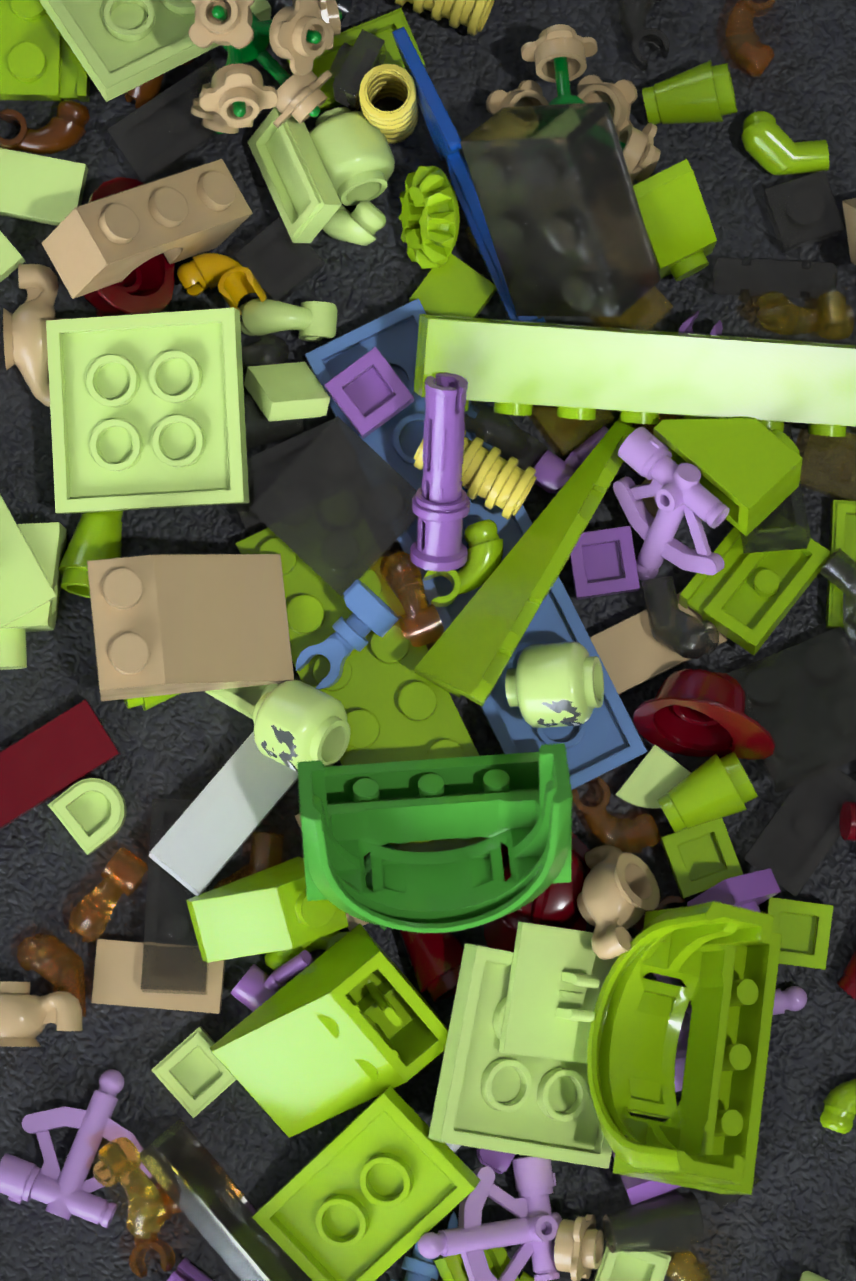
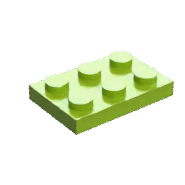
(367, 1195)

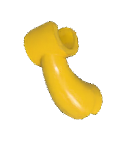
(222, 272)

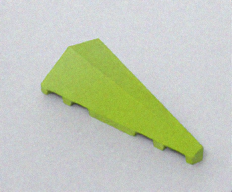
(490, 626)

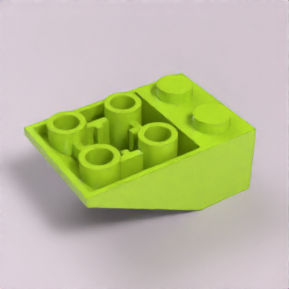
(333, 1036)

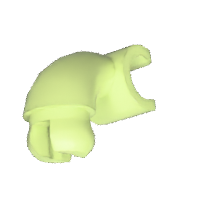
(312, 319)

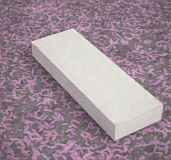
(223, 817)

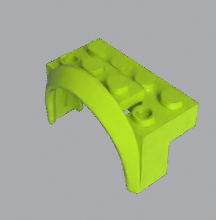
(730, 977)

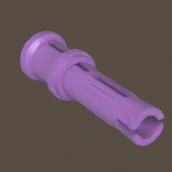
(441, 500)

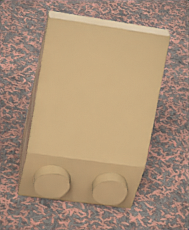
(188, 623)

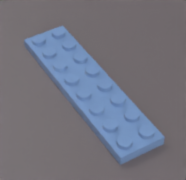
(609, 734)

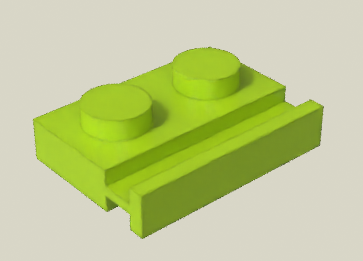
(36, 57)
(752, 589)

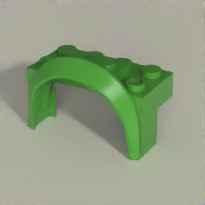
(500, 797)

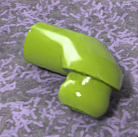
(777, 152)

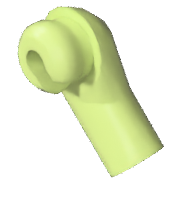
(357, 226)

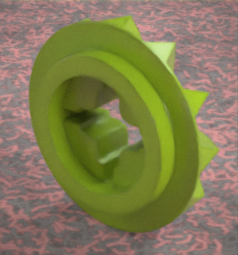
(429, 217)

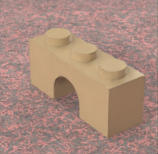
(168, 216)

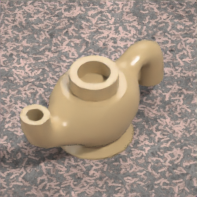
(26, 328)
(615, 897)
(26, 1015)

